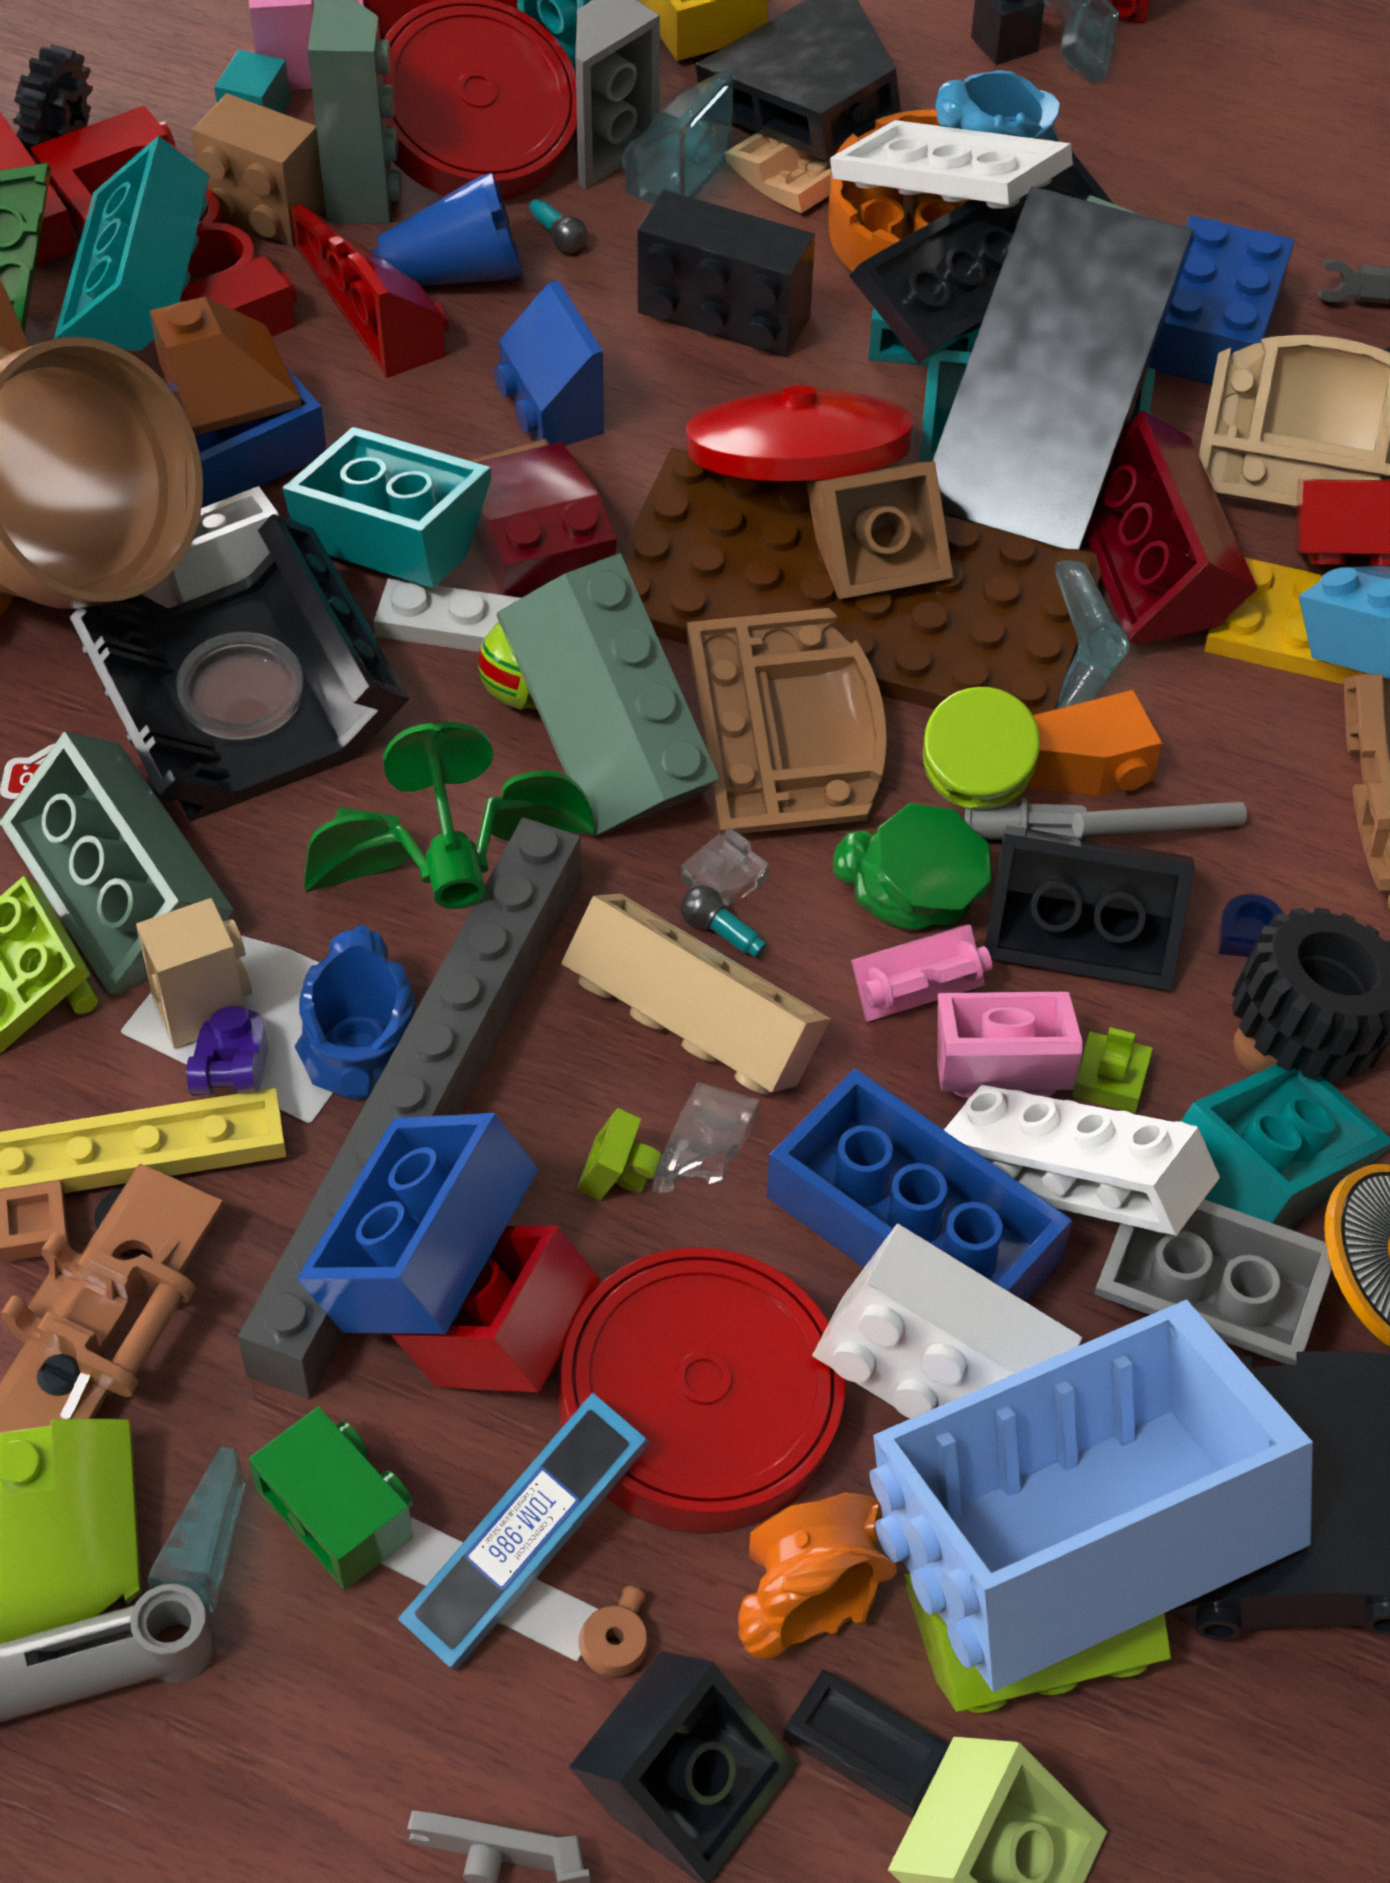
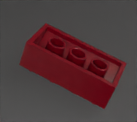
(1166, 538)

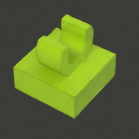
(1112, 1070)
(618, 1158)

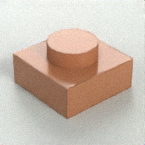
(29, 1218)

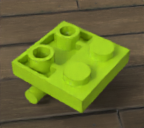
(36, 962)

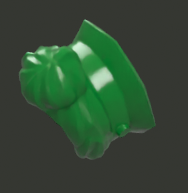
(916, 867)

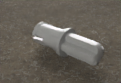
(1041, 817)

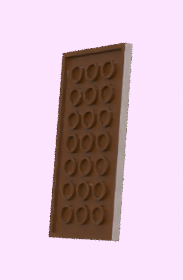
(750, 548)

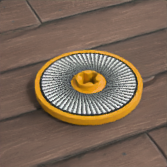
(1360, 1244)

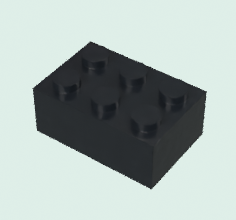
(725, 272)

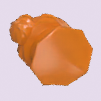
(818, 1572)

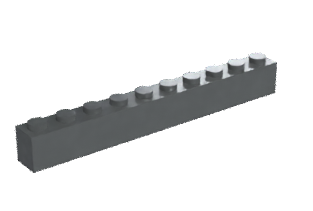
(429, 1074)

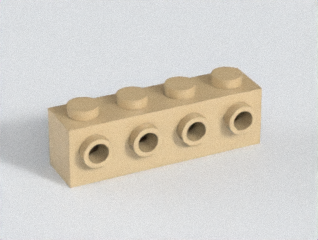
(694, 993)

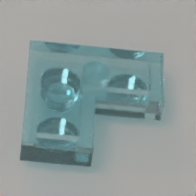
(1087, 35)

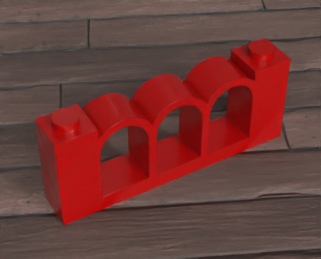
(96, 152)

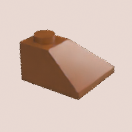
(220, 365)

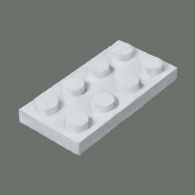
(951, 163)

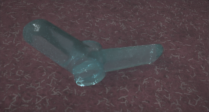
(1100, 640)

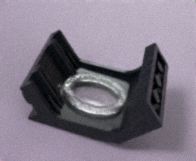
(247, 678)

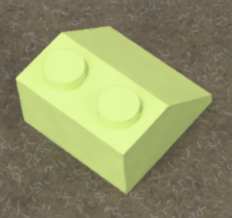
(996, 1821)

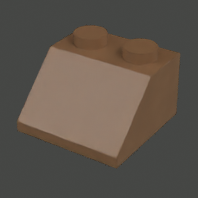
(881, 529)

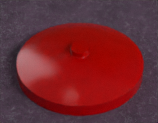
(800, 435)

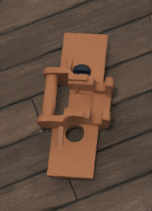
(90, 1294)

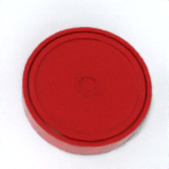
(479, 96)
(716, 1375)

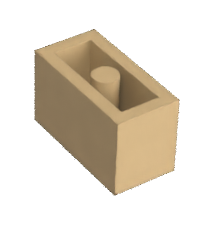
(193, 967)

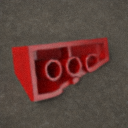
(377, 300)

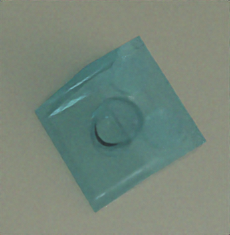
(683, 142)

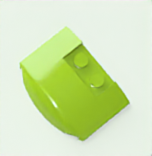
(66, 1523)

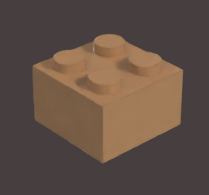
(259, 166)

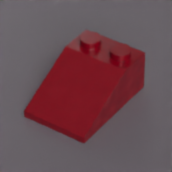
(541, 519)

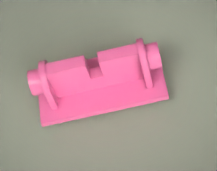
(919, 971)

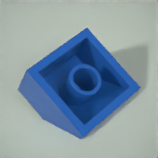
(553, 370)

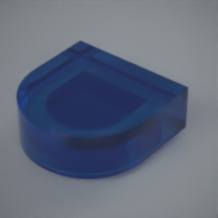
(1243, 923)

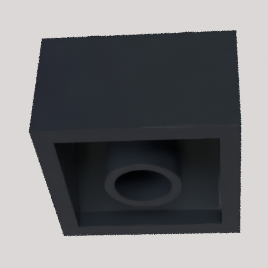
(684, 1763)

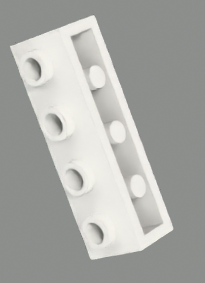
(1091, 1156)

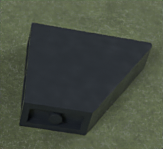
(810, 76)

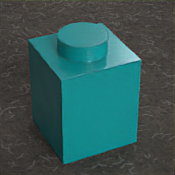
(257, 80)

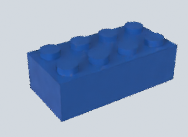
(878, 1163)

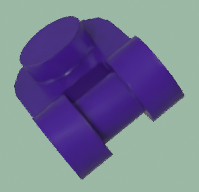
(229, 1052)

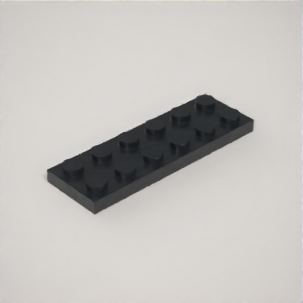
(943, 275)

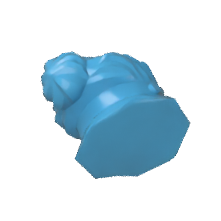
(999, 105)

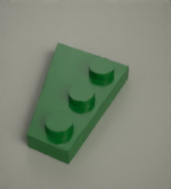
(21, 220)

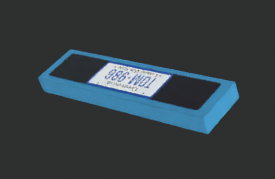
(523, 1531)

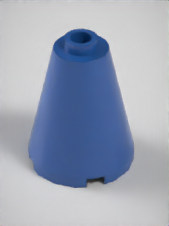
(456, 239)

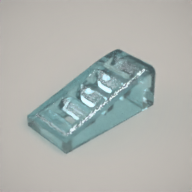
(203, 1535)

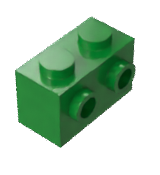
(333, 1496)

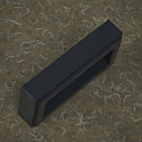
(866, 1742)

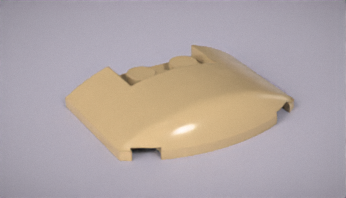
(1296, 414)

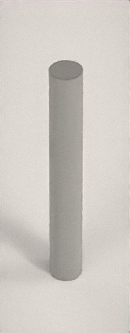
(1159, 819)

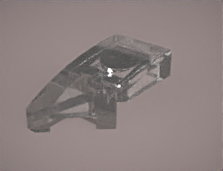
(706, 1136)

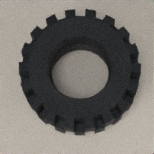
(1317, 994)

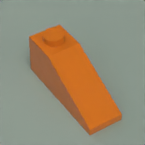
(1096, 747)

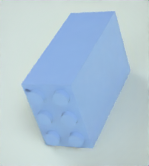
(1091, 1493)

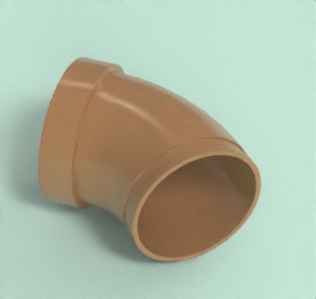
(91, 475)

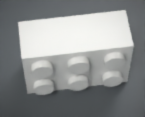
(932, 1328)

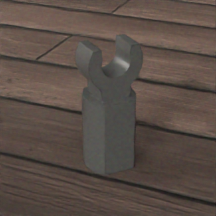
(1366, 283)

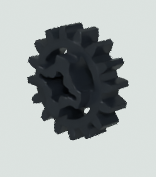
(52, 96)

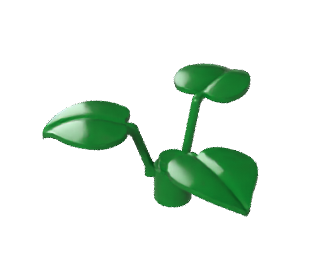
(453, 864)

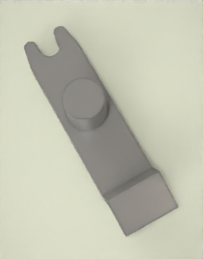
(493, 1844)

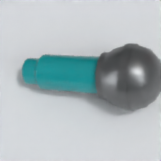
(567, 232)
(705, 910)

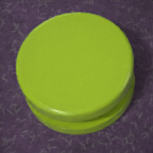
(981, 748)

